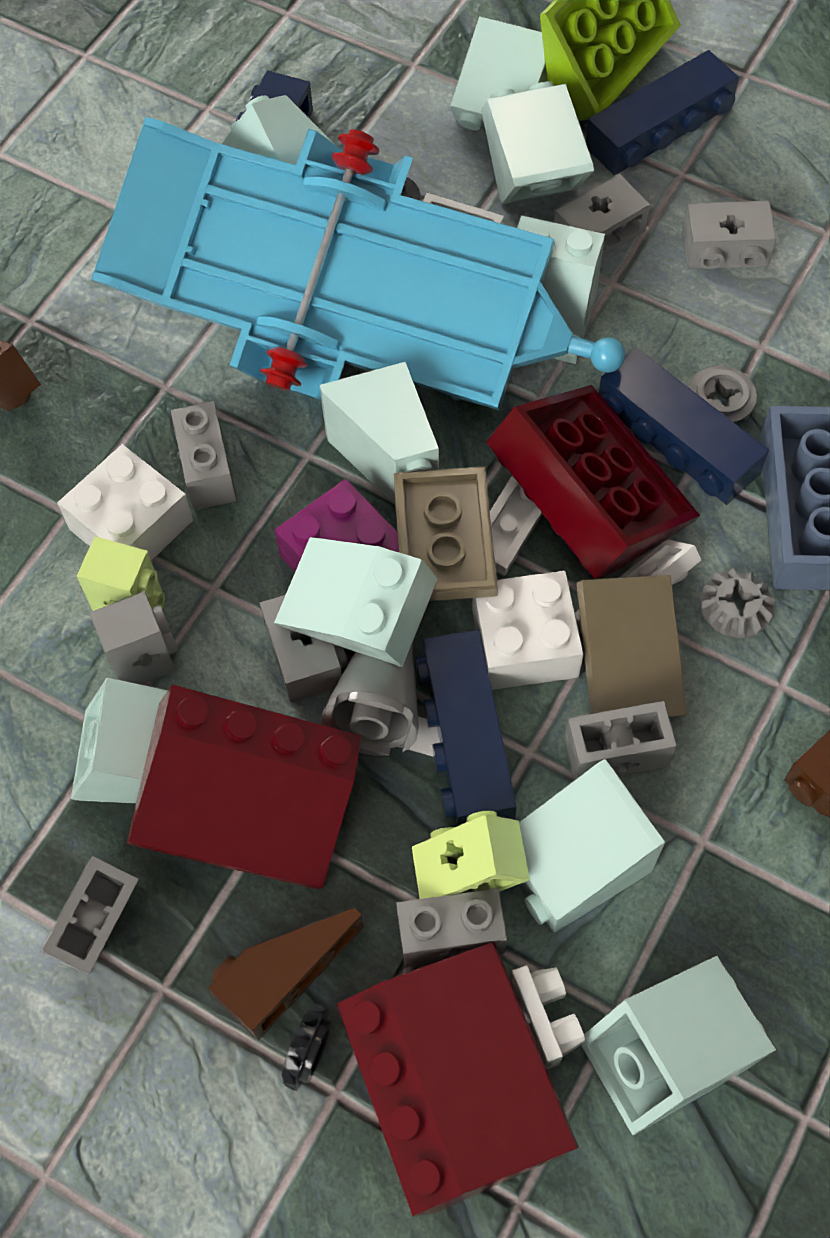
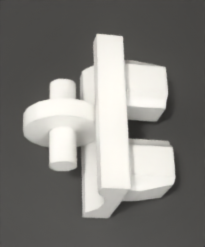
(537, 990)

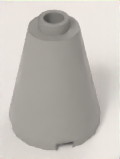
(376, 703)

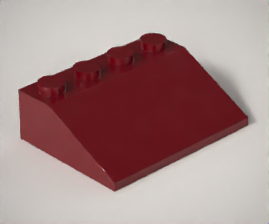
(590, 478)
(244, 788)
(455, 1079)

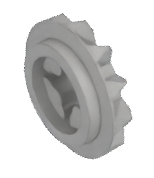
(730, 384)
(724, 615)

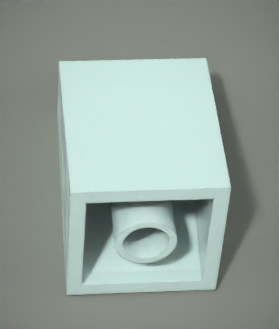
(497, 60)
(271, 129)
(535, 142)
(571, 272)
(379, 425)
(115, 742)
(585, 847)
(675, 1043)

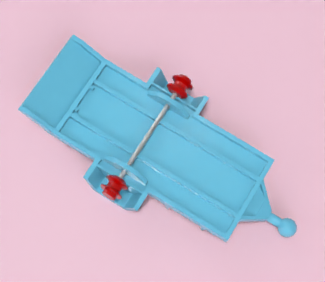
(353, 277)

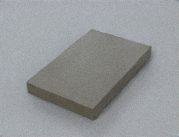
(448, 526)
(631, 643)

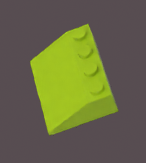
(602, 46)

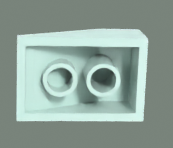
(358, 598)

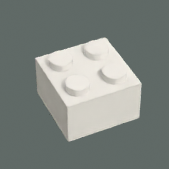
(126, 504)
(529, 631)

